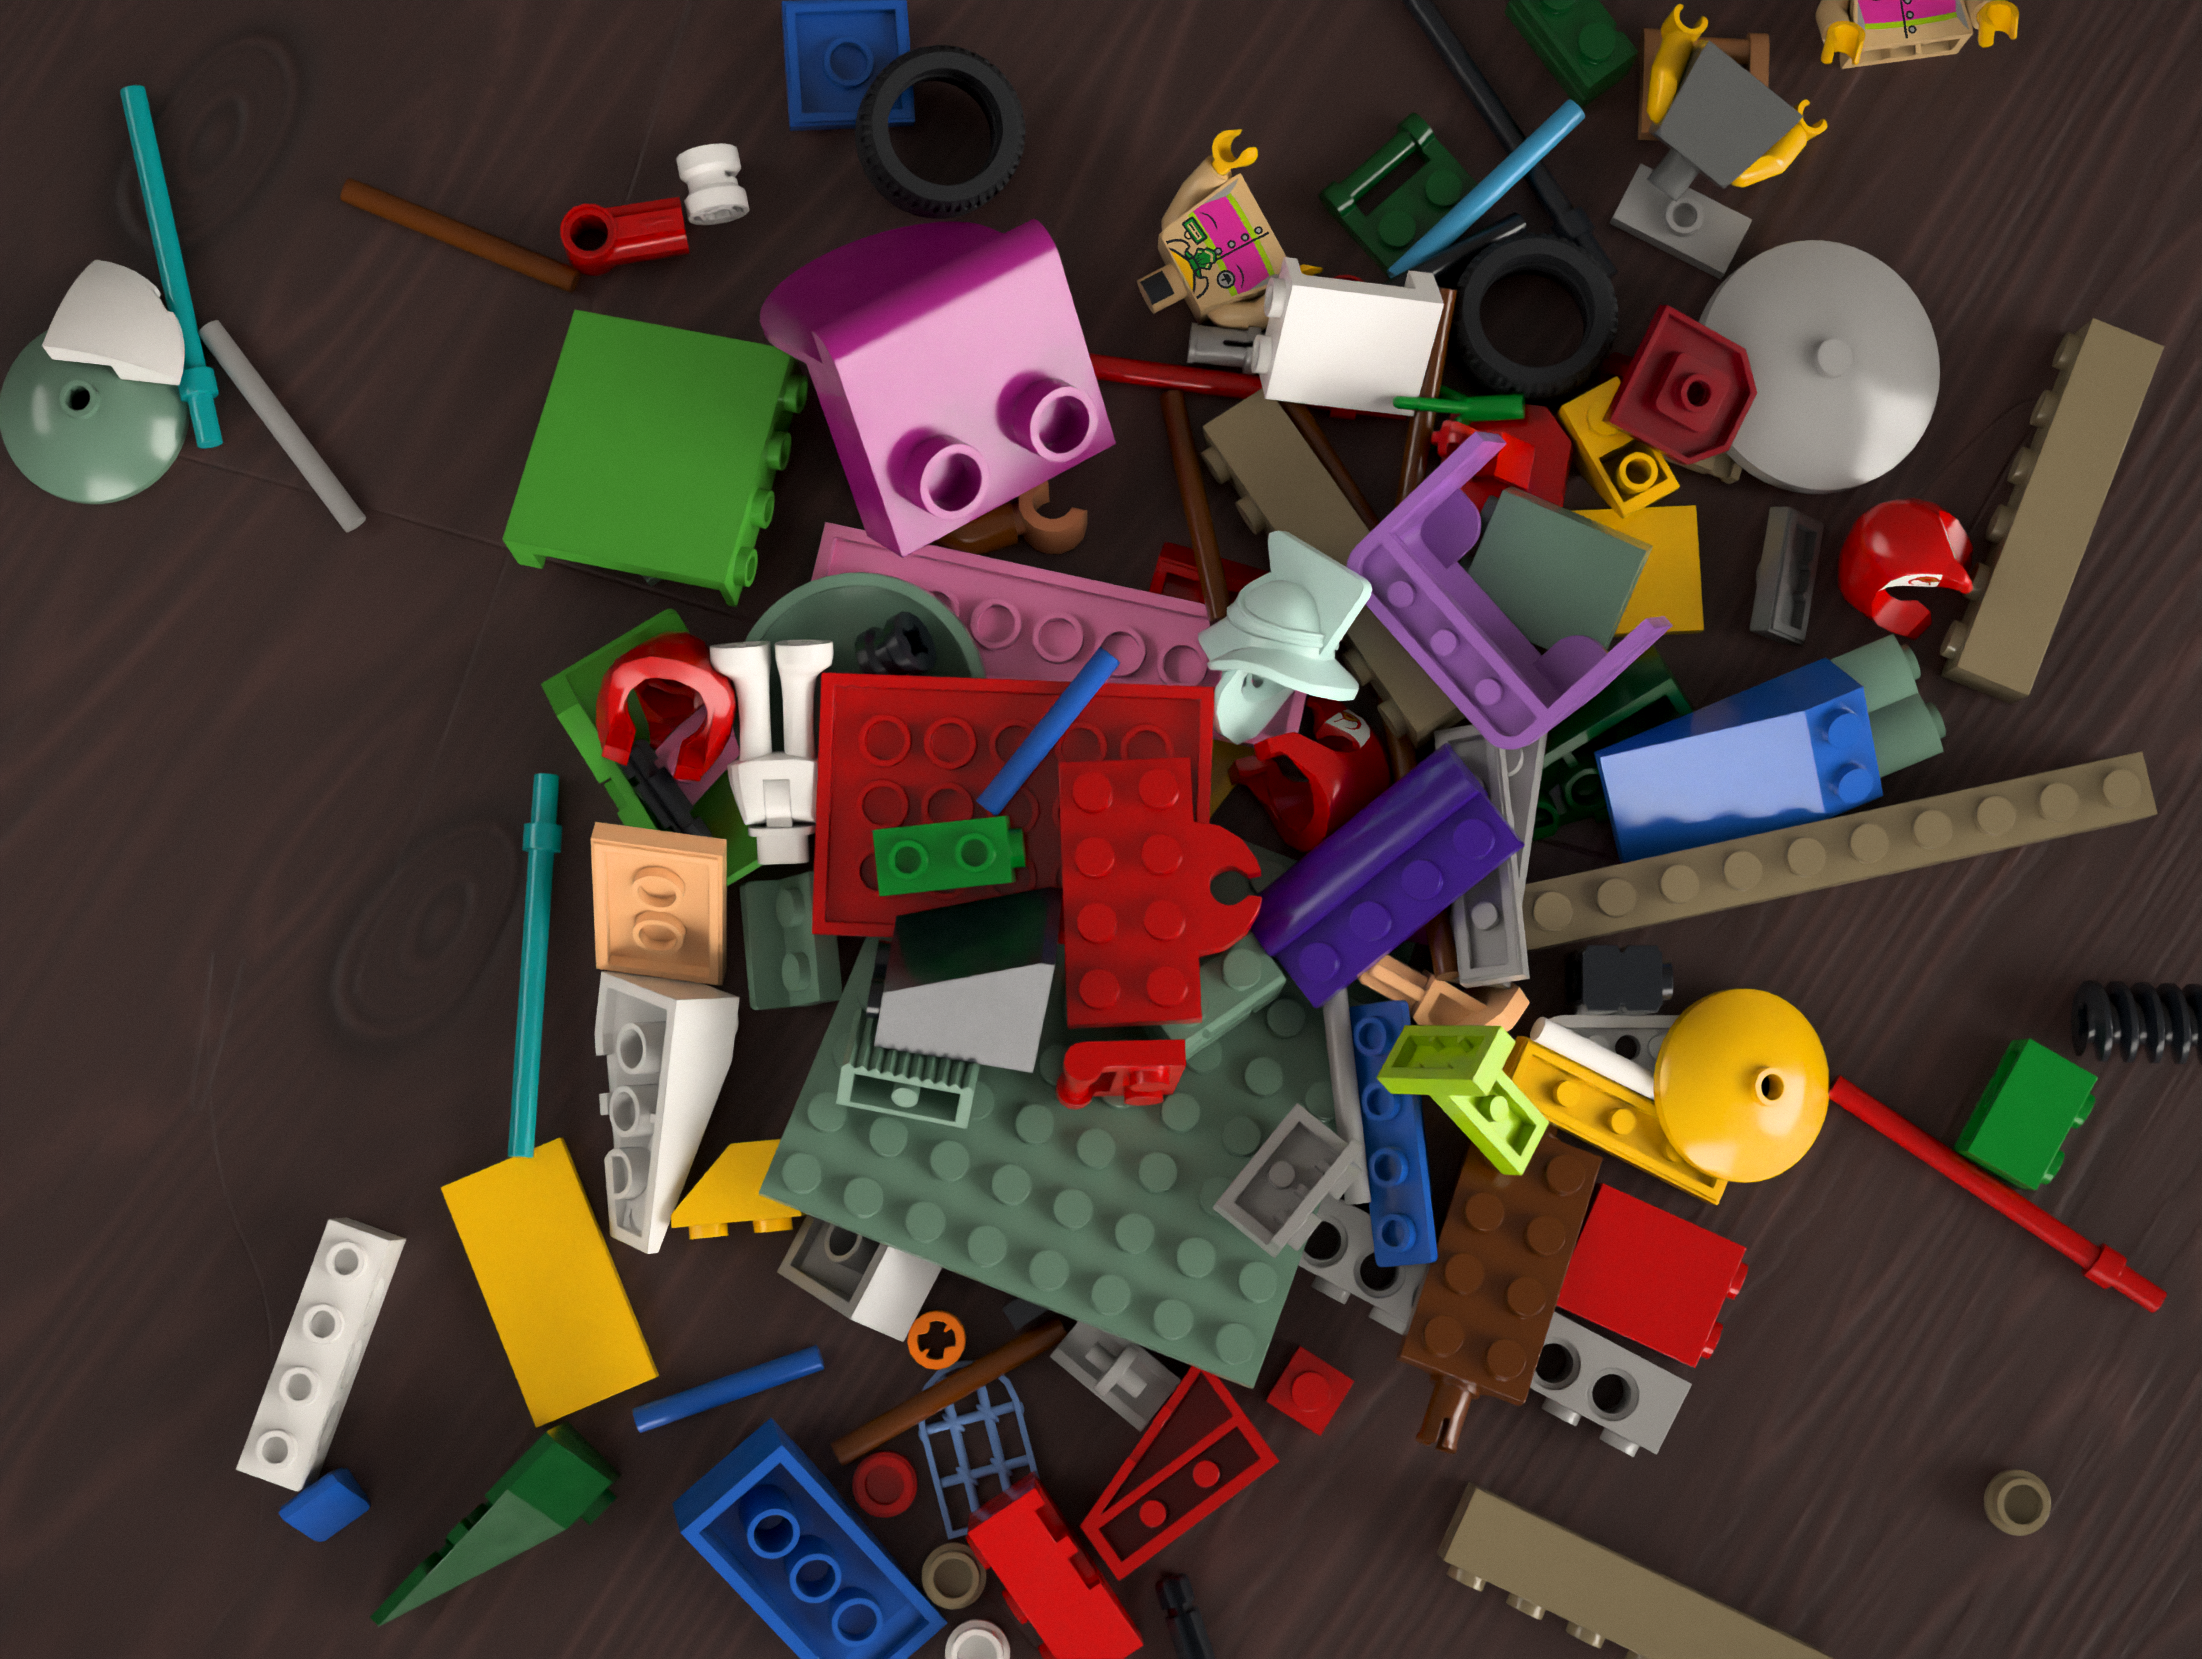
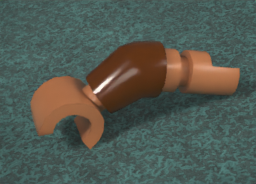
(1003, 524)

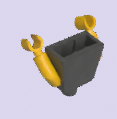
(1717, 115)

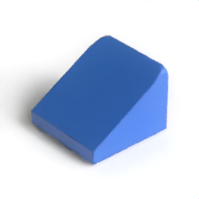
(326, 1505)

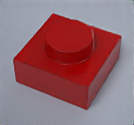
(1309, 1390)

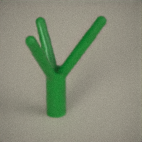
(1470, 408)

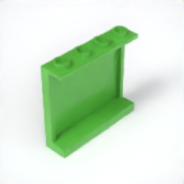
(657, 453)

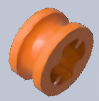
(922, 1326)

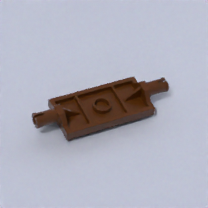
(1495, 1280)

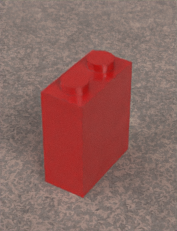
(1651, 1276)

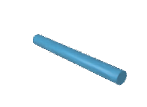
(1492, 187)

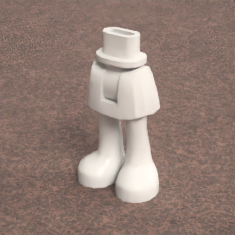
(775, 787)

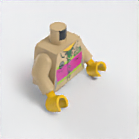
(1908, 29)
(1217, 246)

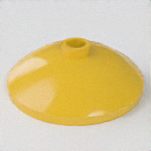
(1713, 1077)

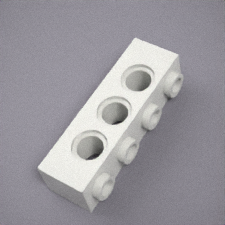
(321, 1354)

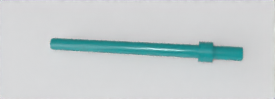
(197, 381)
(542, 840)

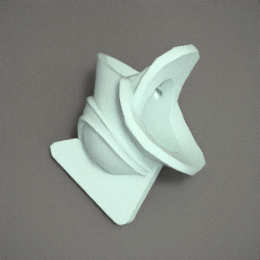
(1283, 637)

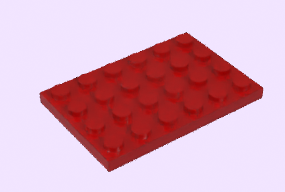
(931, 746)

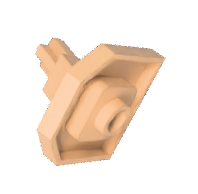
(1441, 1002)

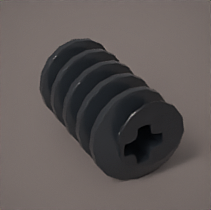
(2137, 1018)

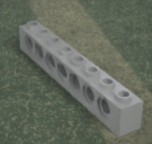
(1649, 1392)

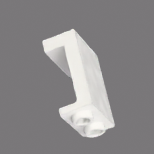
(1346, 339)

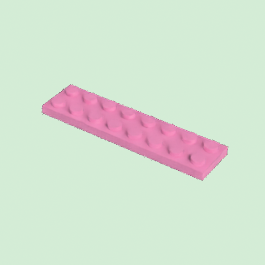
(1051, 622)

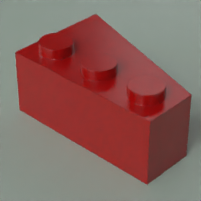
(1178, 1474)
(1050, 1575)

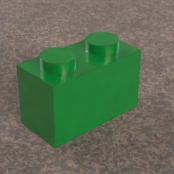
(2027, 1115)

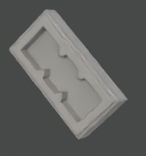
(1689, 229)

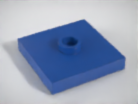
(835, 56)

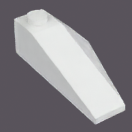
(665, 1070)

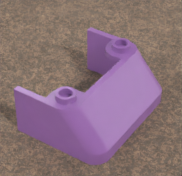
(1456, 627)

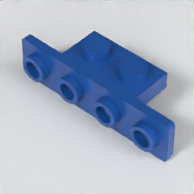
(1393, 1143)

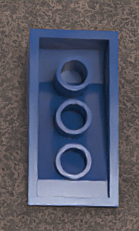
(1743, 765)
(803, 1555)

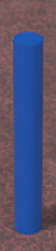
(1048, 731)
(728, 1388)

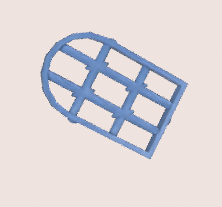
(955, 1424)

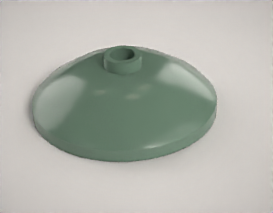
(94, 453)

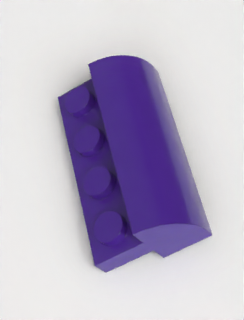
(1383, 876)

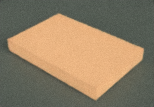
(660, 903)

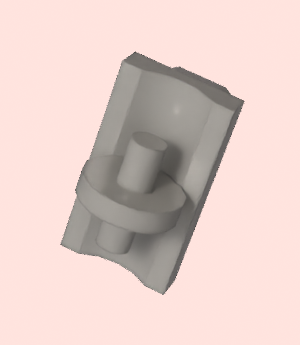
(1117, 1372)

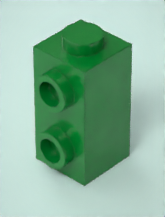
(947, 855)

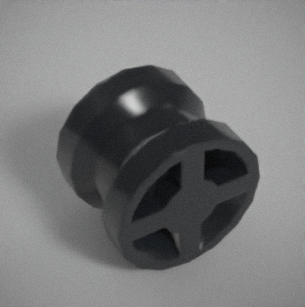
(897, 649)

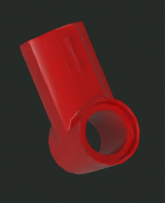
(633, 231)

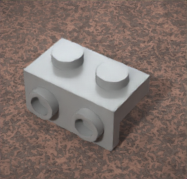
(1288, 1180)

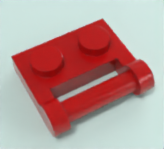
(1130, 1069)

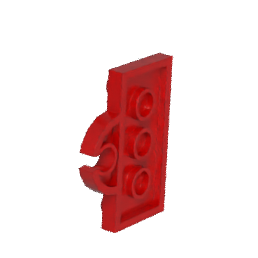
(1142, 892)

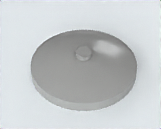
(1836, 365)

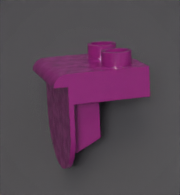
(943, 371)

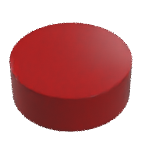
(885, 1483)

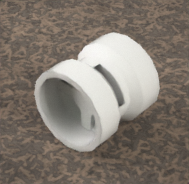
(712, 184)

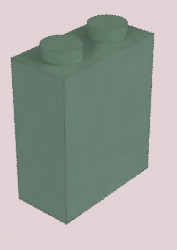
(1554, 568)

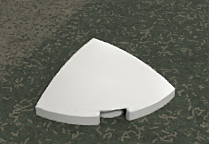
(118, 322)

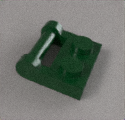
(1409, 210)

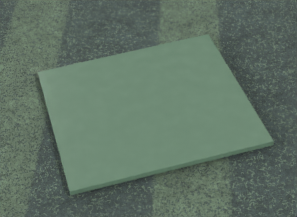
(1091, 1204)

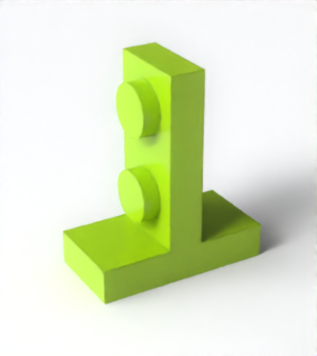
(1466, 1079)

